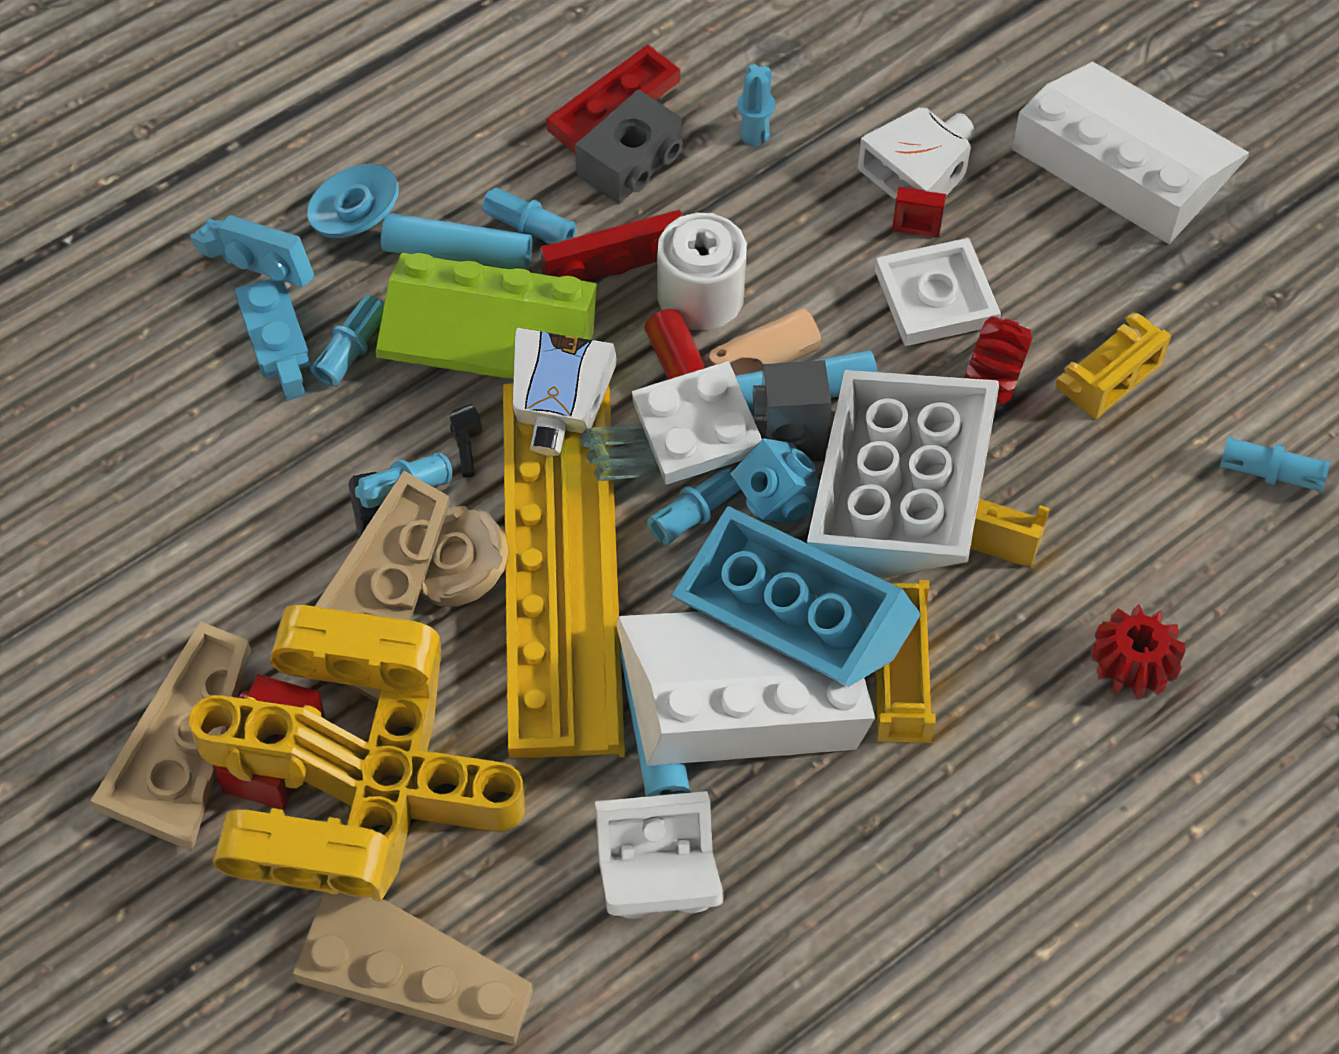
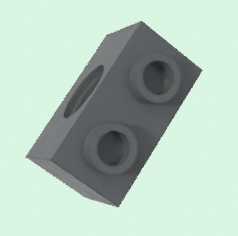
(629, 146)
(794, 405)

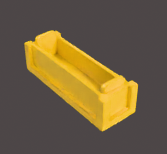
(904, 683)

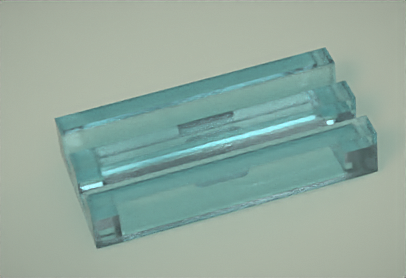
(620, 462)

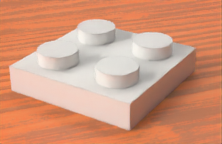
(936, 291)
(696, 422)

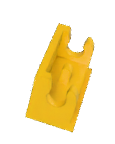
(1115, 366)
(1008, 532)

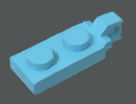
(255, 249)
(274, 333)

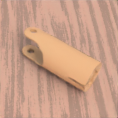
(774, 342)

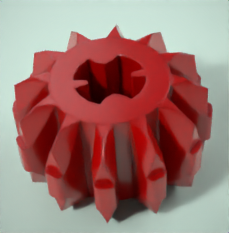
(1000, 355)
(1138, 651)

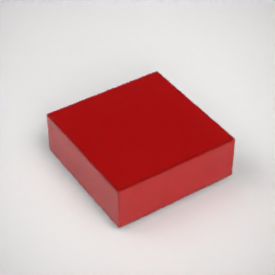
(918, 212)

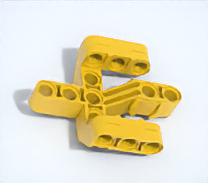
(329, 856)

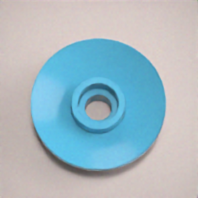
(353, 200)

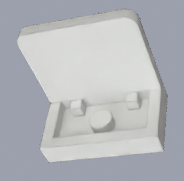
(657, 854)

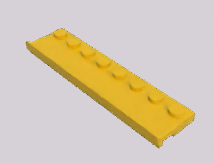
(560, 598)

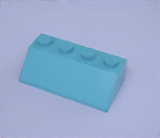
(797, 599)

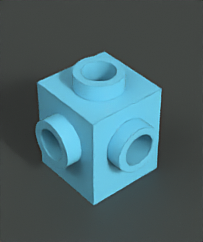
(777, 481)

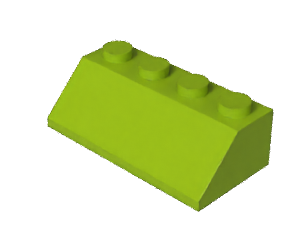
(469, 313)

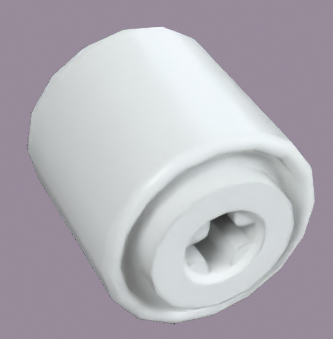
(702, 270)

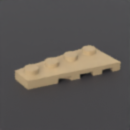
(390, 557)
(159, 774)
(409, 967)

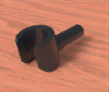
(463, 424)

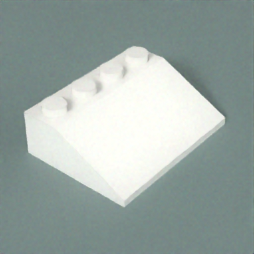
(1125, 149)
(903, 471)
(726, 696)

